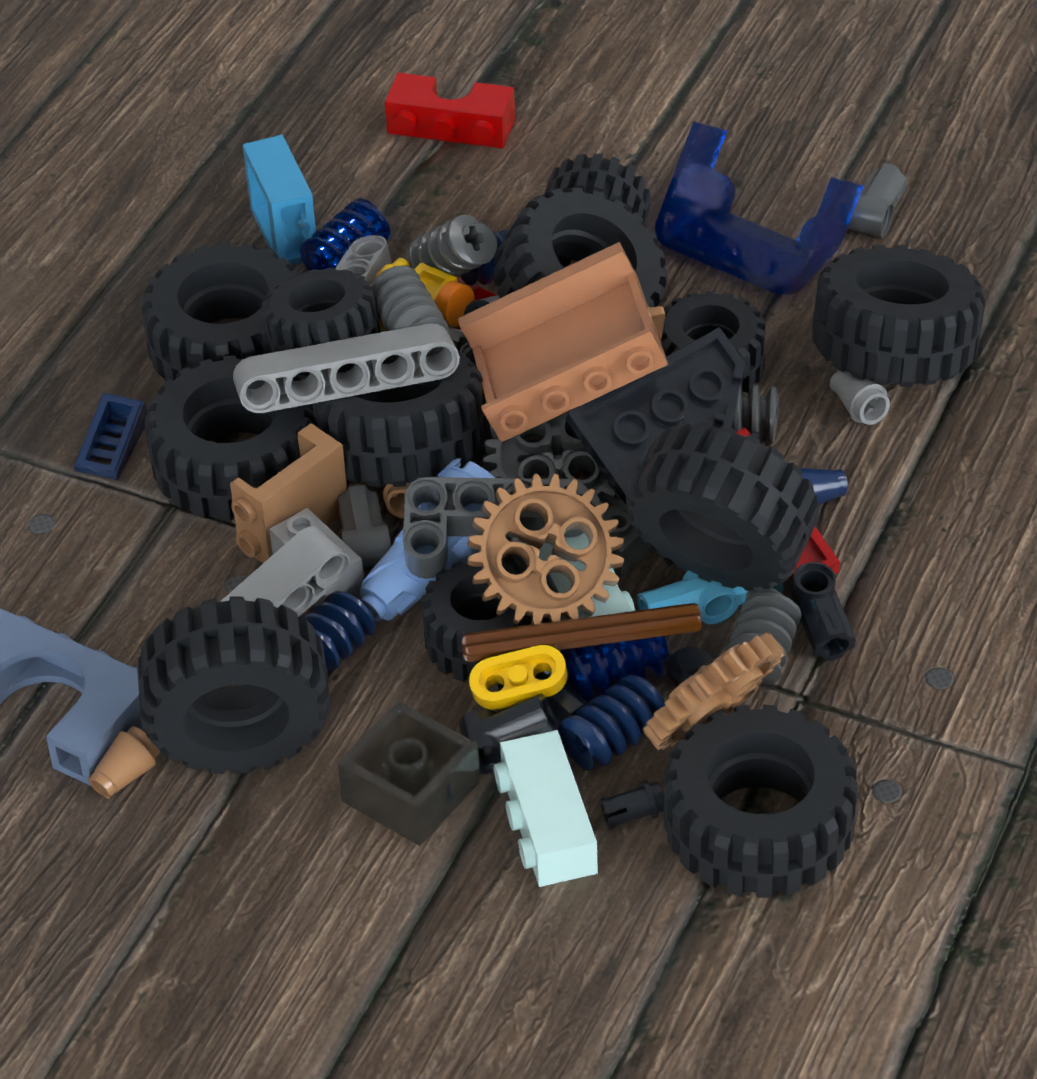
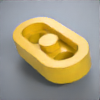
(518, 674)

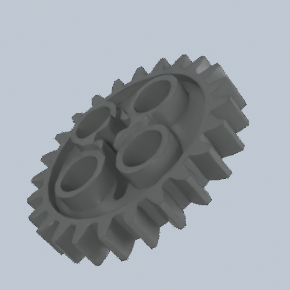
(539, 458)

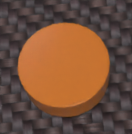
(453, 300)

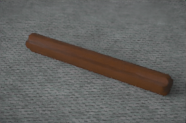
(584, 631)

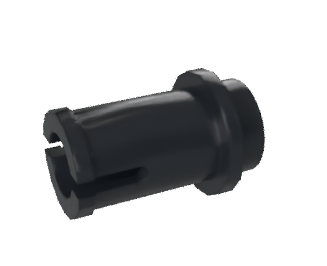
(633, 804)

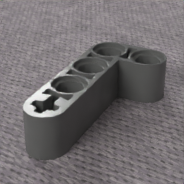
(452, 519)

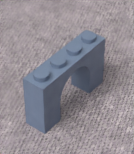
(107, 687)

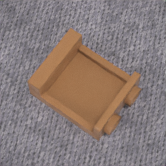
(308, 483)

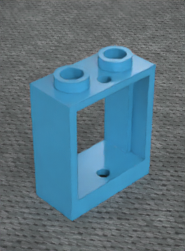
(279, 197)

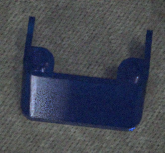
(699, 222)

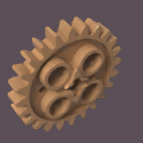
(561, 512)
(714, 688)

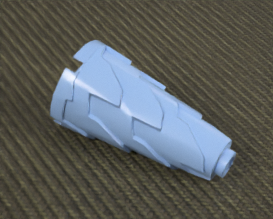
(390, 585)

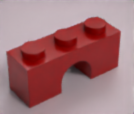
(476, 119)

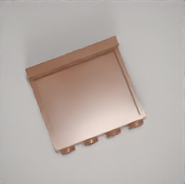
(562, 342)

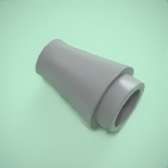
(863, 399)

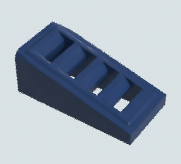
(112, 408)

